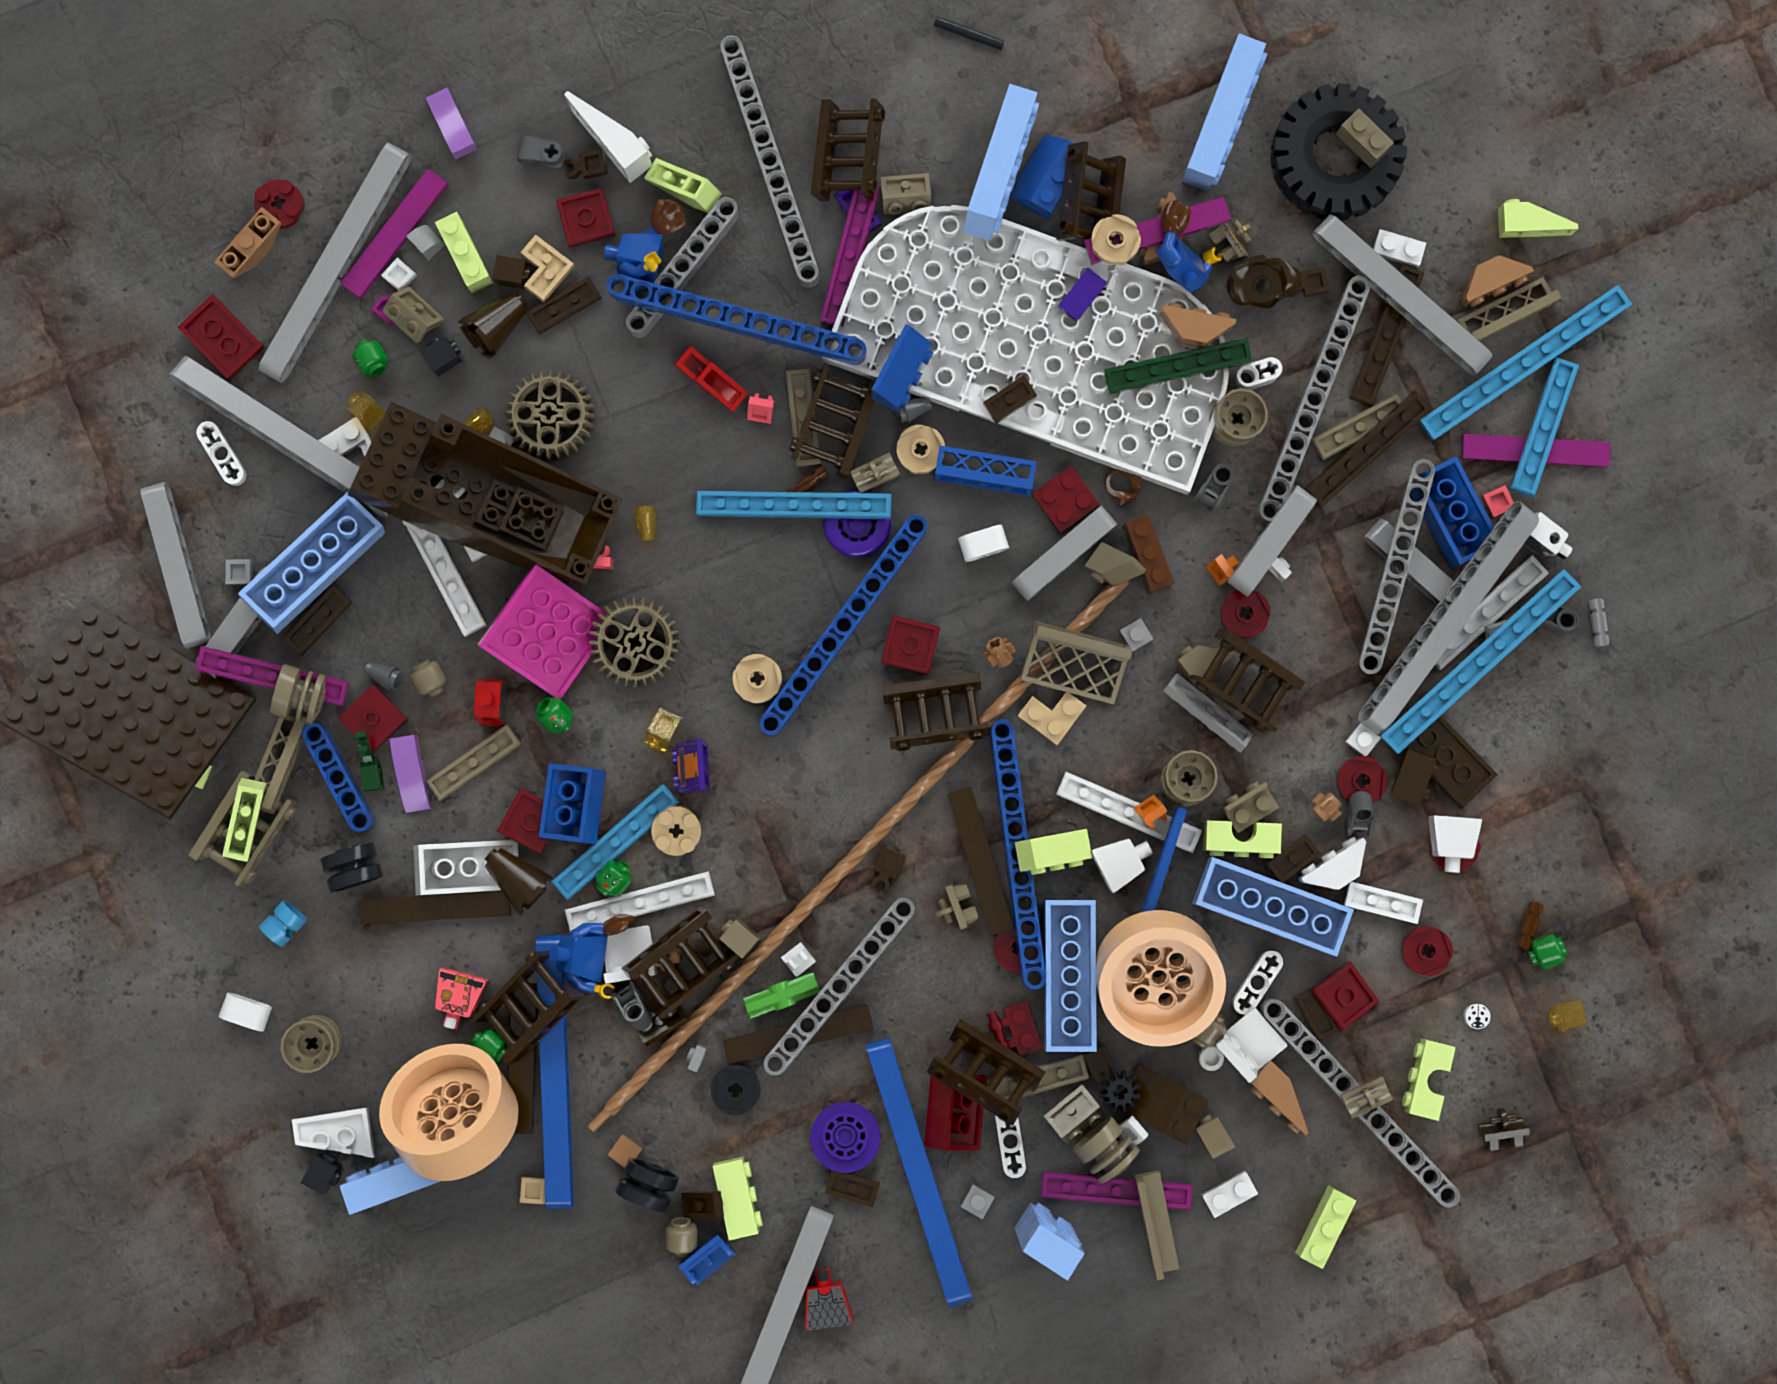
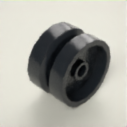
(351, 867)
(647, 1185)

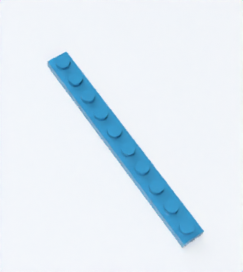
(1525, 363)
(1480, 662)

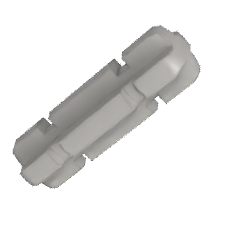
(1599, 622)

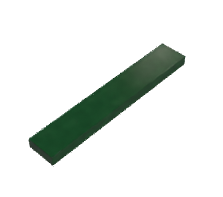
(1178, 366)

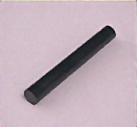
(969, 33)

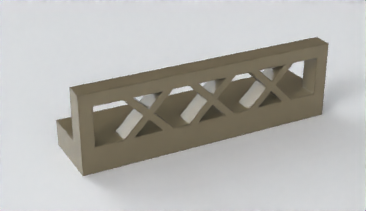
(1514, 316)
(283, 764)
(1157, 1223)

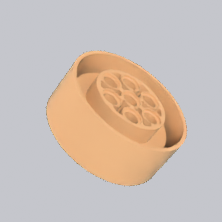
(1191, 1002)
(449, 1112)

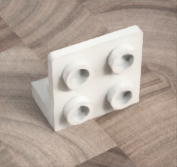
(622, 949)
(1251, 1044)

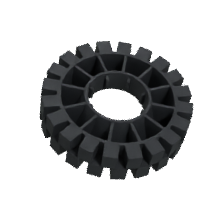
(1302, 176)

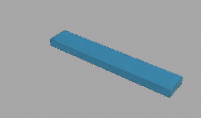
(1544, 427)
(613, 842)

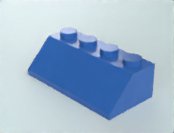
(1454, 513)

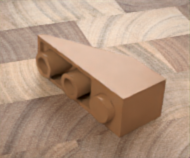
(1279, 1091)

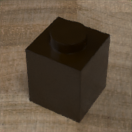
(511, 272)

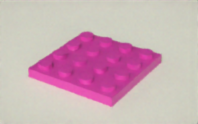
(544, 632)

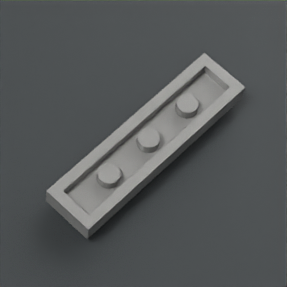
(1208, 712)

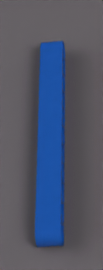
(727, 311)
(845, 613)
(1018, 817)
(555, 1094)
(919, 1172)

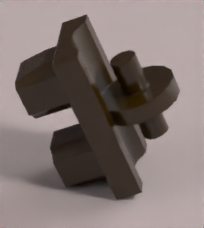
(1503, 1127)

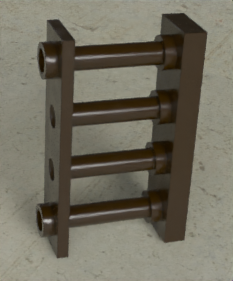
(827, 140)
(1108, 190)
(849, 439)
(1266, 670)
(943, 688)
(658, 953)
(548, 1015)
(994, 1054)

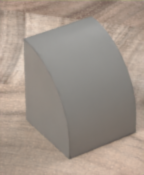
(425, 241)

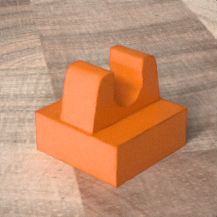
(1221, 568)
(1151, 810)

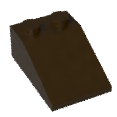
(1166, 1105)

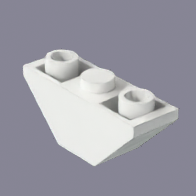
(1337, 867)

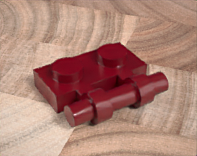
(1021, 1027)

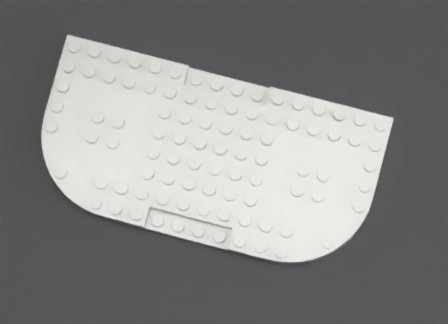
(999, 318)

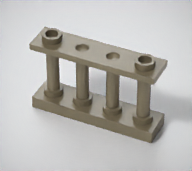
(218, 827)

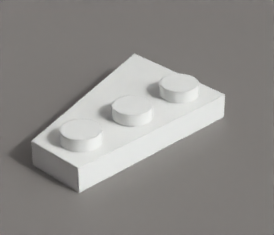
(337, 1131)

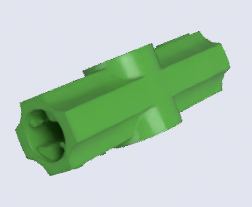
(781, 995)

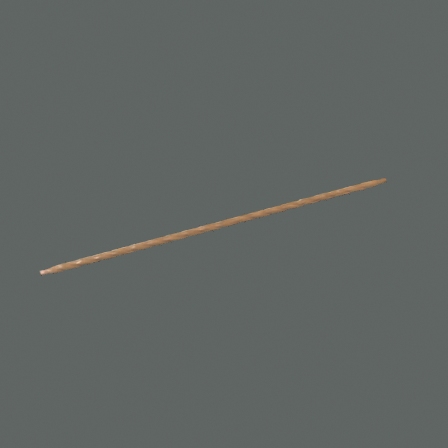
(842, 869)

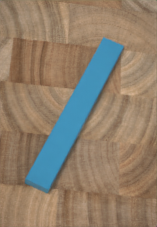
(794, 505)

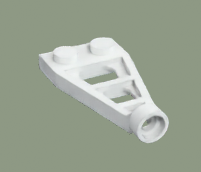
(348, 438)

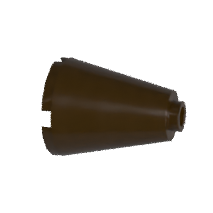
(493, 323)
(517, 878)

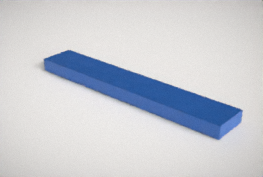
(1164, 859)

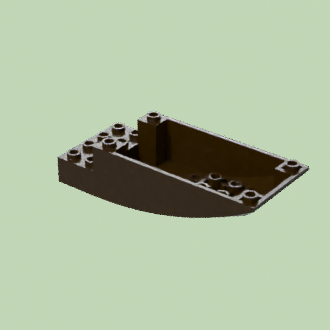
(512, 503)

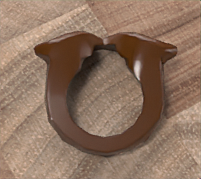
(1122, 496)

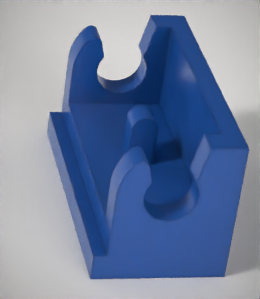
(707, 1259)

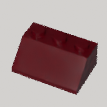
(952, 1118)

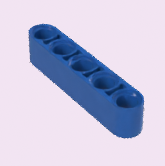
(328, 771)

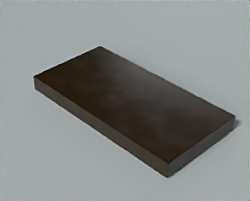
(1460, 769)

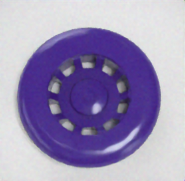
(857, 530)
(845, 1137)

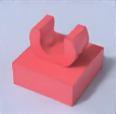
(760, 409)
(1497, 501)
(604, 561)

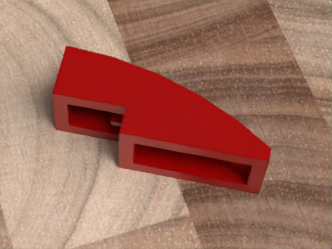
(710, 378)

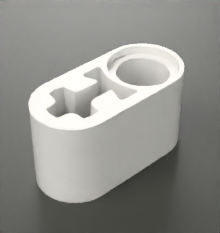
(1254, 369)
(983, 543)
(245, 1012)

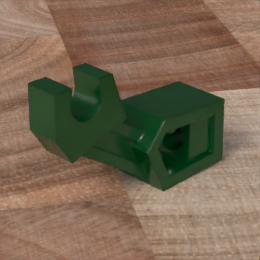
(370, 768)

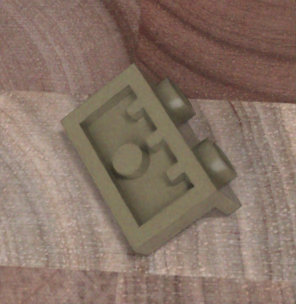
(905, 193)
(412, 313)
(1249, 807)
(1075, 1115)

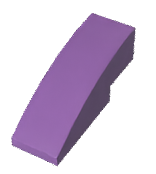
(451, 123)
(410, 773)

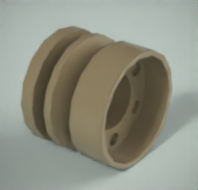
(1251, 416)
(298, 694)
(1193, 765)
(297, 1041)
(1109, 1154)

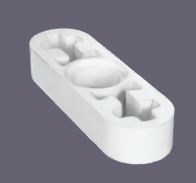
(218, 435)
(1267, 982)
(1007, 1160)

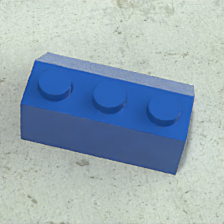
(1042, 178)
(902, 369)
(572, 803)

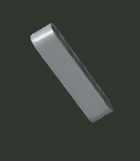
(1272, 540)
(1064, 553)
(1421, 571)
(235, 629)

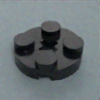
(724, 1098)

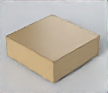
(532, 1190)

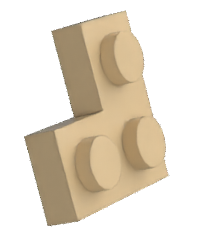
(551, 267)
(1052, 723)

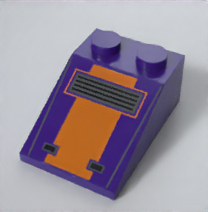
(691, 767)

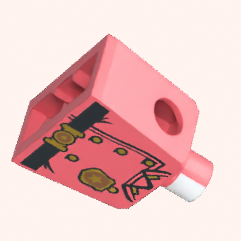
(458, 995)

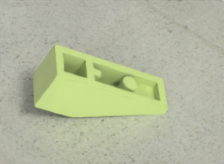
(683, 185)
(1529, 220)

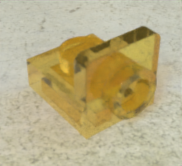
(365, 409)
(662, 729)
(1567, 1015)

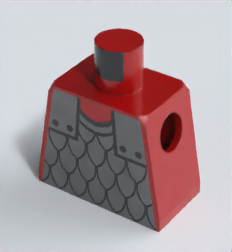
(490, 701)
(826, 1303)

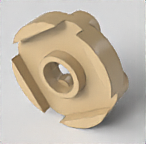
(1119, 253)
(907, 445)
(745, 671)
(667, 819)

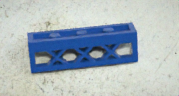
(987, 479)

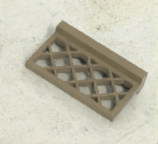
(1086, 644)

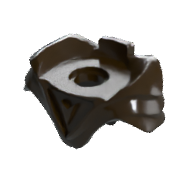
(1282, 277)

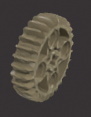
(558, 421)
(655, 616)

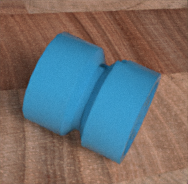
(285, 920)

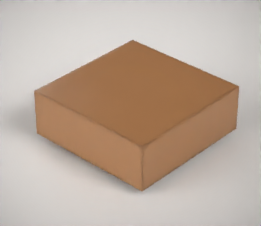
(624, 1149)

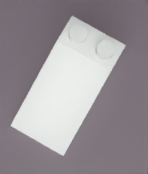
(620, 144)
(456, 866)

